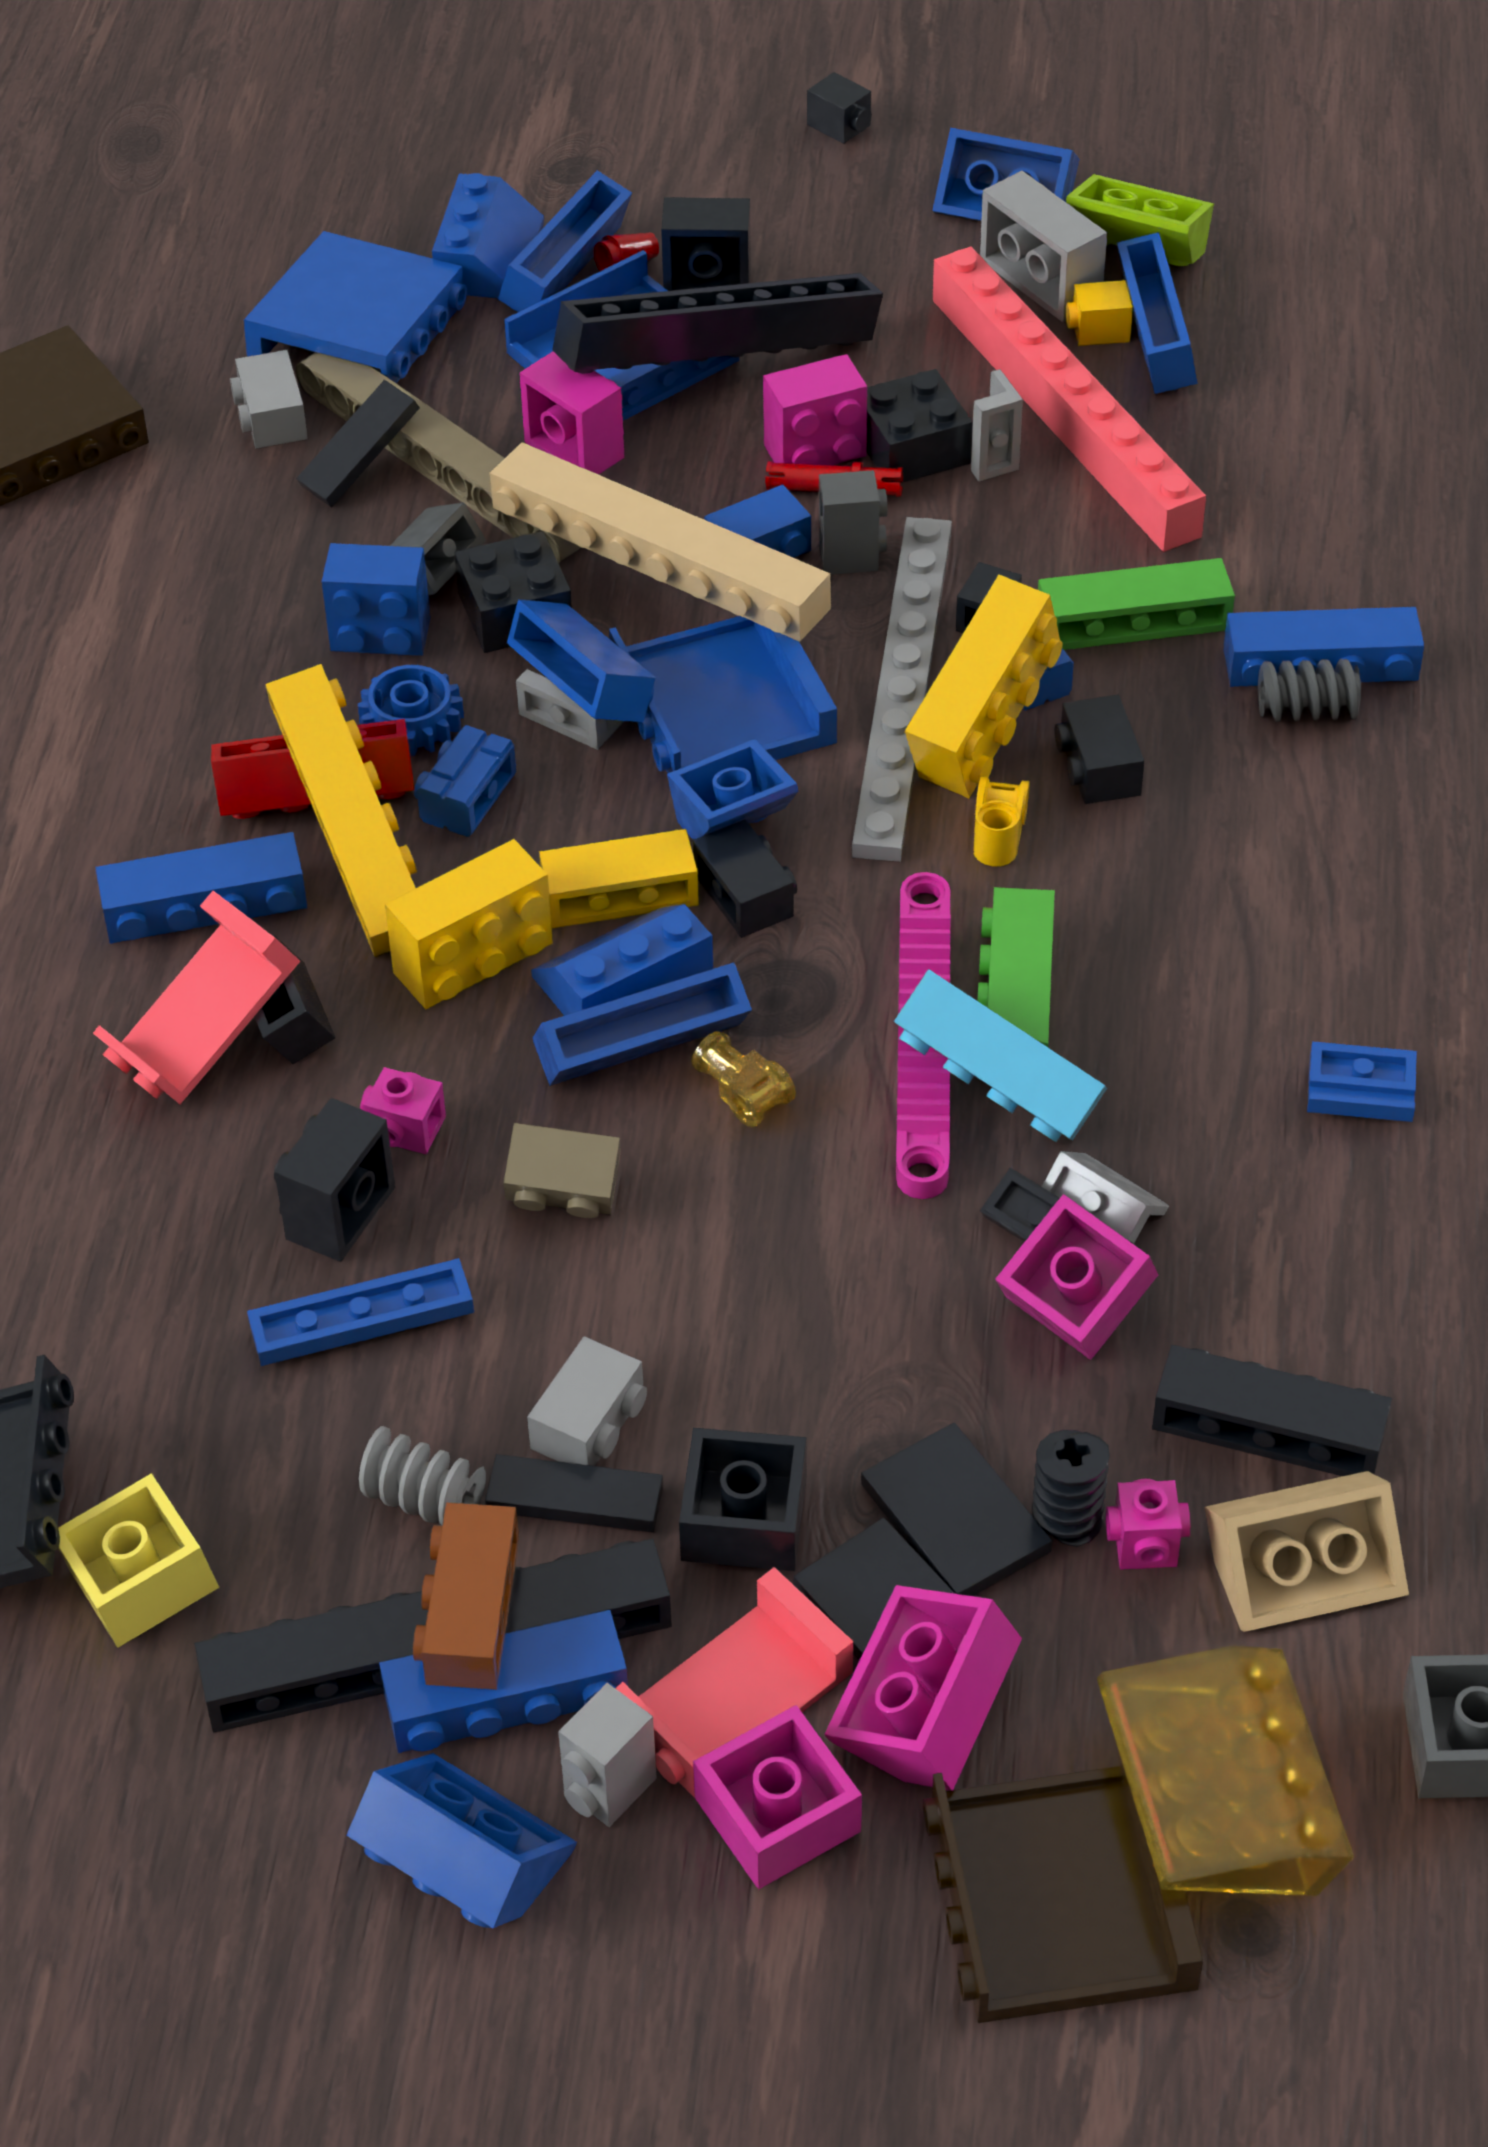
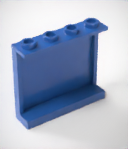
(358, 304)
(533, 331)
(731, 687)

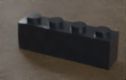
(1270, 1412)

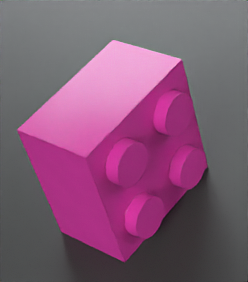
(816, 413)
(572, 414)
(1077, 1276)
(777, 1796)

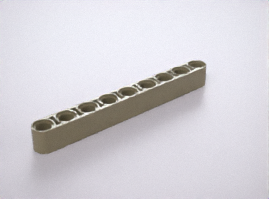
(425, 442)

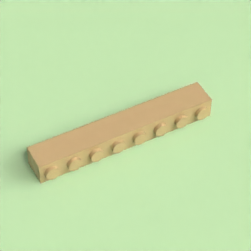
(661, 541)

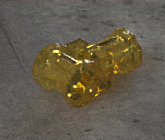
(745, 1082)

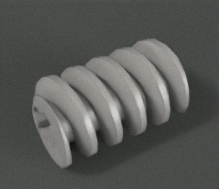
(413, 1480)

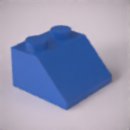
(730, 788)

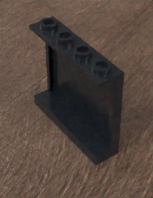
(31, 1472)

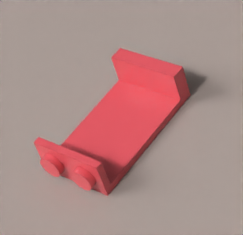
(203, 1005)
(746, 1675)

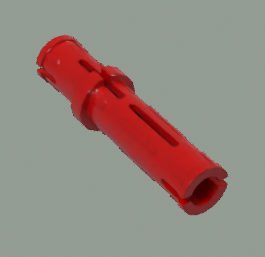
(806, 476)

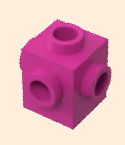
(410, 1106)
(1147, 1524)

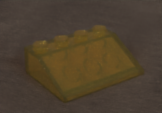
(1226, 1773)

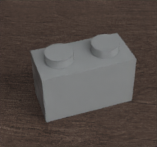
(269, 399)
(587, 1405)
(607, 1755)

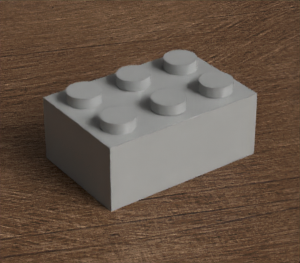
(1040, 242)

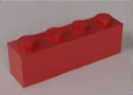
(263, 776)

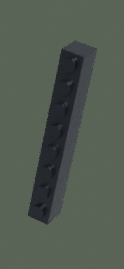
(716, 322)
(338, 1653)

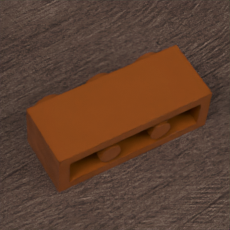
(468, 1596)

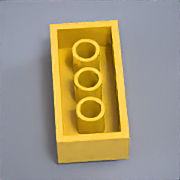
(984, 686)

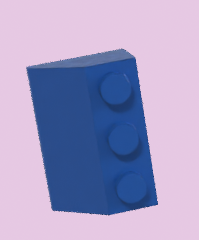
(981, 160)
(485, 231)
(628, 960)
(458, 1839)

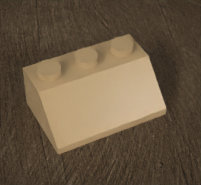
(1308, 1550)

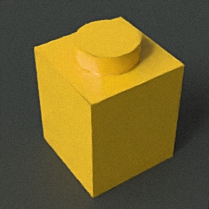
(1100, 313)

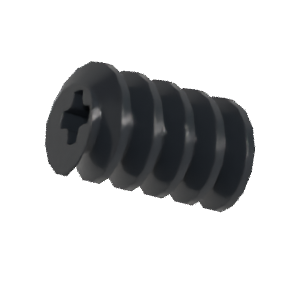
(1070, 1485)

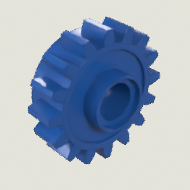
(419, 697)

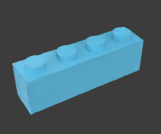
(999, 1055)

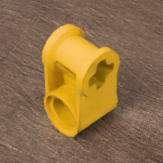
(999, 820)

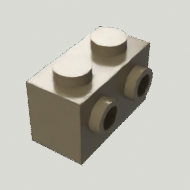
(562, 1170)

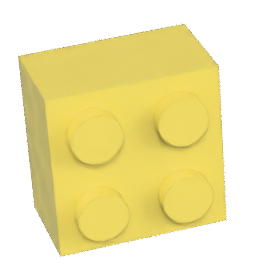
(135, 1560)

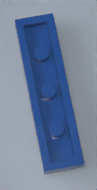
(360, 1312)

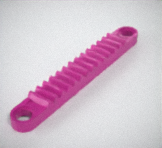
(921, 1079)

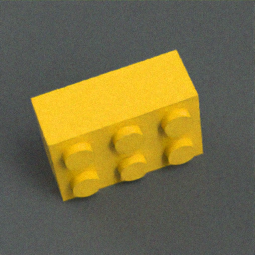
(469, 923)

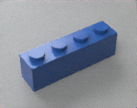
(565, 243)
(1157, 313)
(1378, 640)
(581, 661)
(167, 890)
(641, 1023)
(541, 1676)

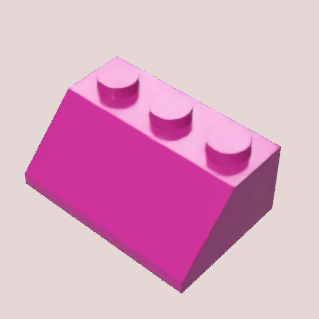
(925, 1684)

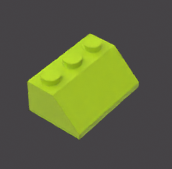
(1137, 211)

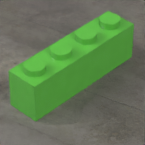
(1140, 603)
(1019, 958)

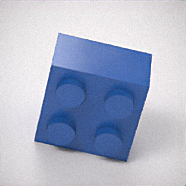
(376, 599)

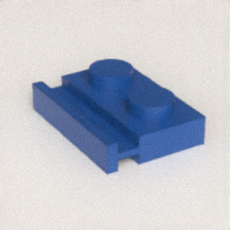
(1362, 1081)

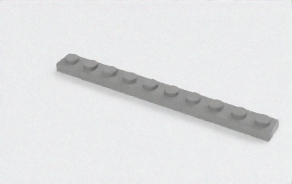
(901, 689)

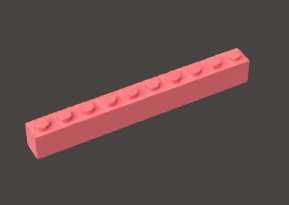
(1069, 400)

